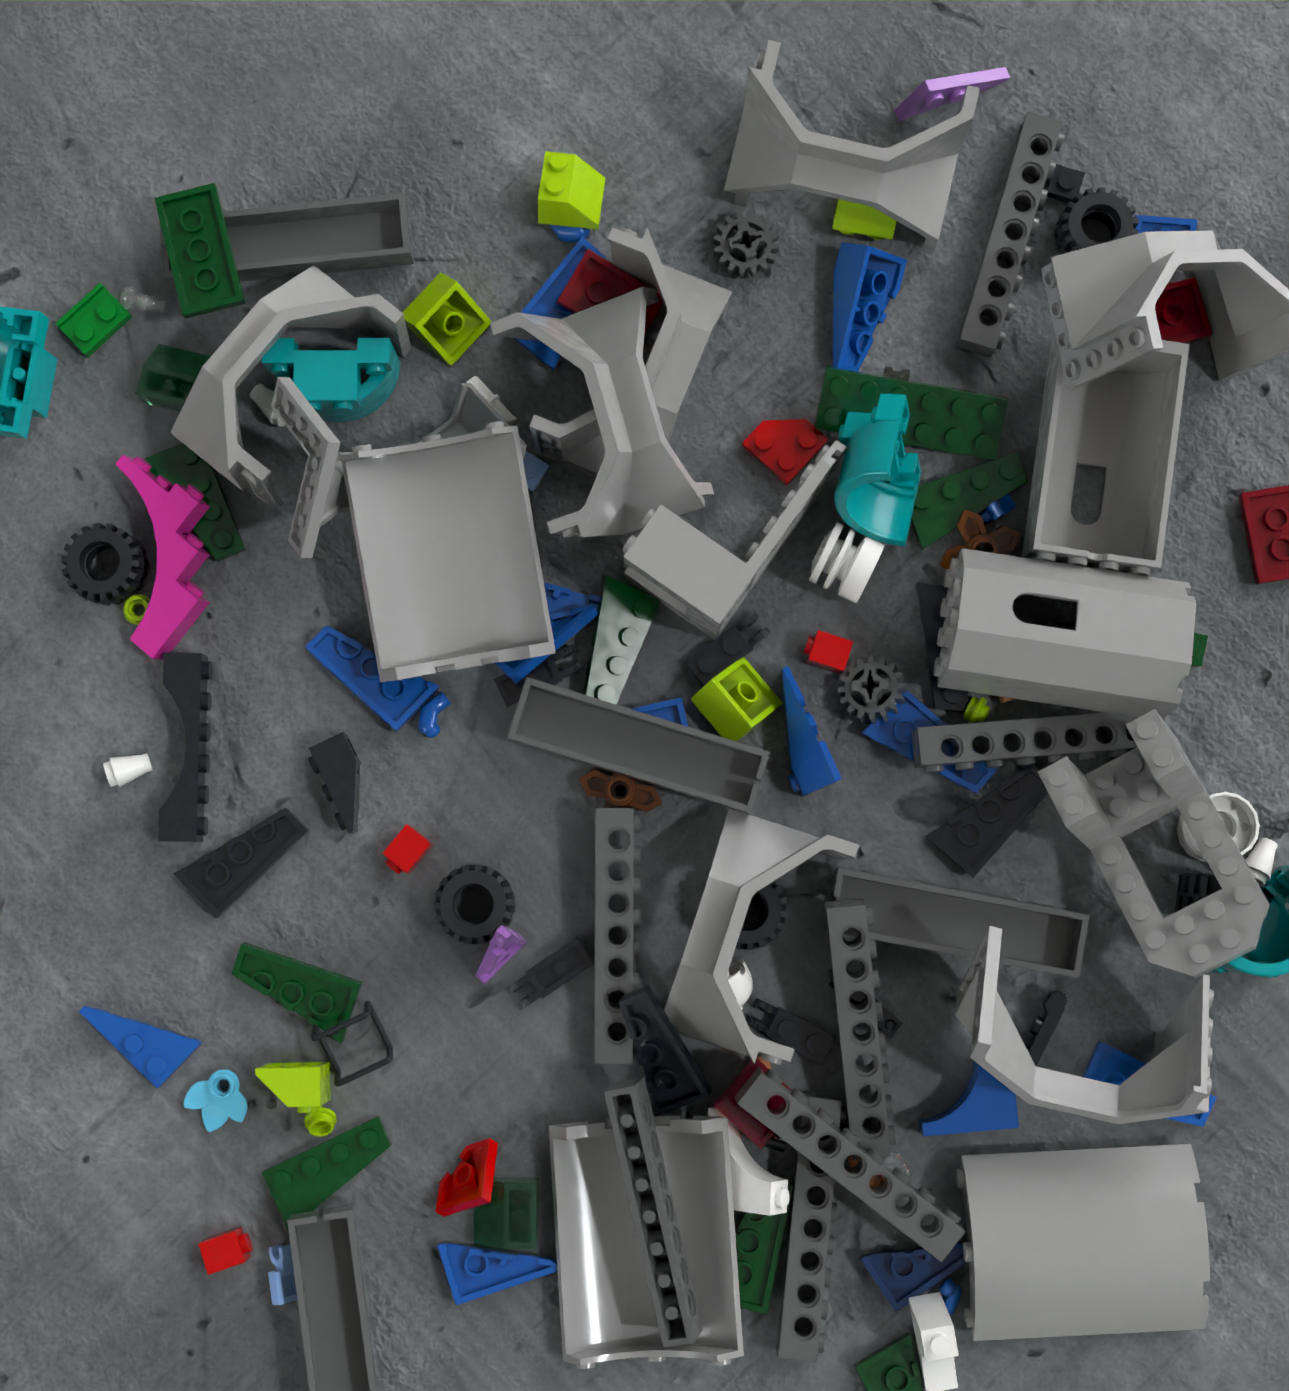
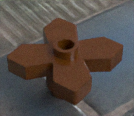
(974, 532)
(603, 786)

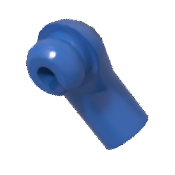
(570, 234)
(429, 713)
(952, 1295)

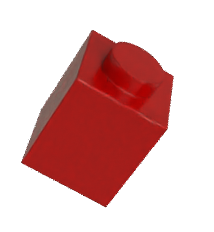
(828, 651)
(406, 850)
(225, 1250)

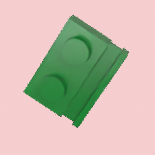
(94, 320)

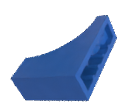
(981, 1107)

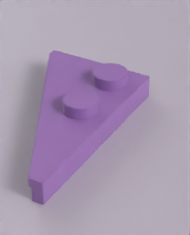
(946, 90)
(501, 949)

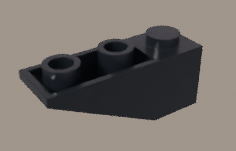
(340, 770)

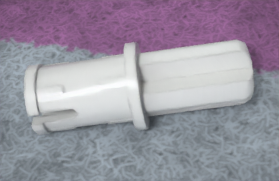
(493, 400)

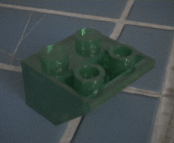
(169, 376)
(510, 1217)

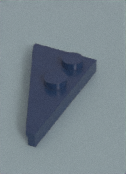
(910, 1271)

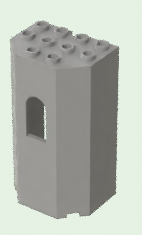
(1116, 424)
(1121, 659)

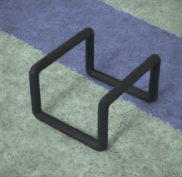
(318, 1035)

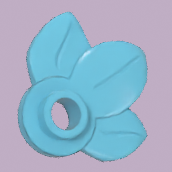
(216, 1103)

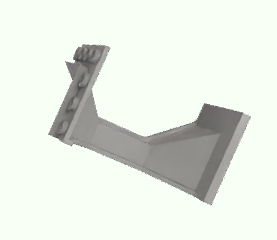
(901, 181)
(1108, 295)
(690, 320)
(210, 413)
(638, 461)
(323, 483)
(745, 861)
(1166, 1087)

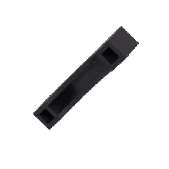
(183, 813)

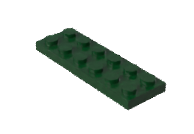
(938, 417)

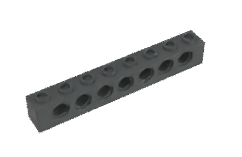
(1034, 132)
(928, 741)
(609, 819)
(840, 917)
(653, 1212)
(935, 1238)
(791, 1342)

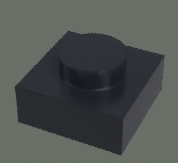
(1065, 183)

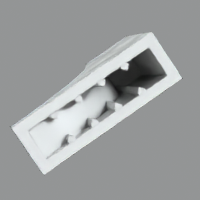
(752, 1186)
(934, 1341)

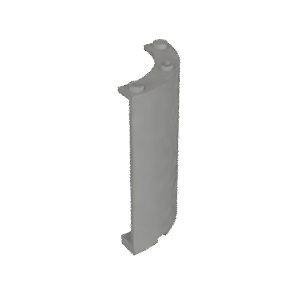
(448, 553)
(1084, 1242)
(599, 1258)

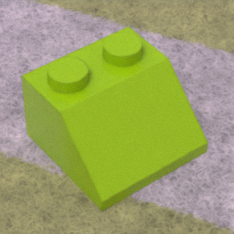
(570, 192)
(862, 219)
(446, 318)
(736, 700)
(298, 1083)

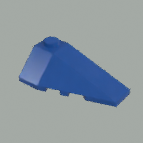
(861, 290)
(808, 758)

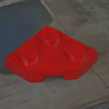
(785, 446)
(471, 1180)

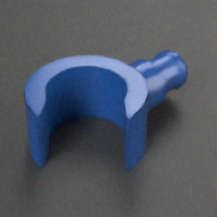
(998, 509)

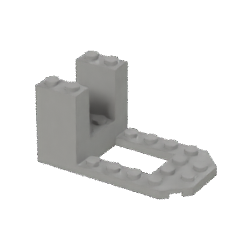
(700, 576)
(1134, 793)

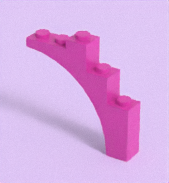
(180, 554)

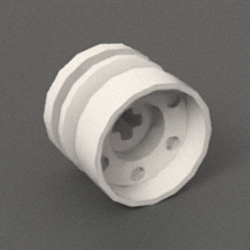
(846, 562)
(1237, 816)

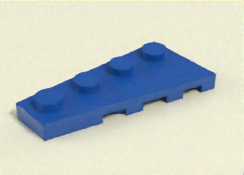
(545, 301)
(358, 671)
(897, 736)
(1115, 1067)

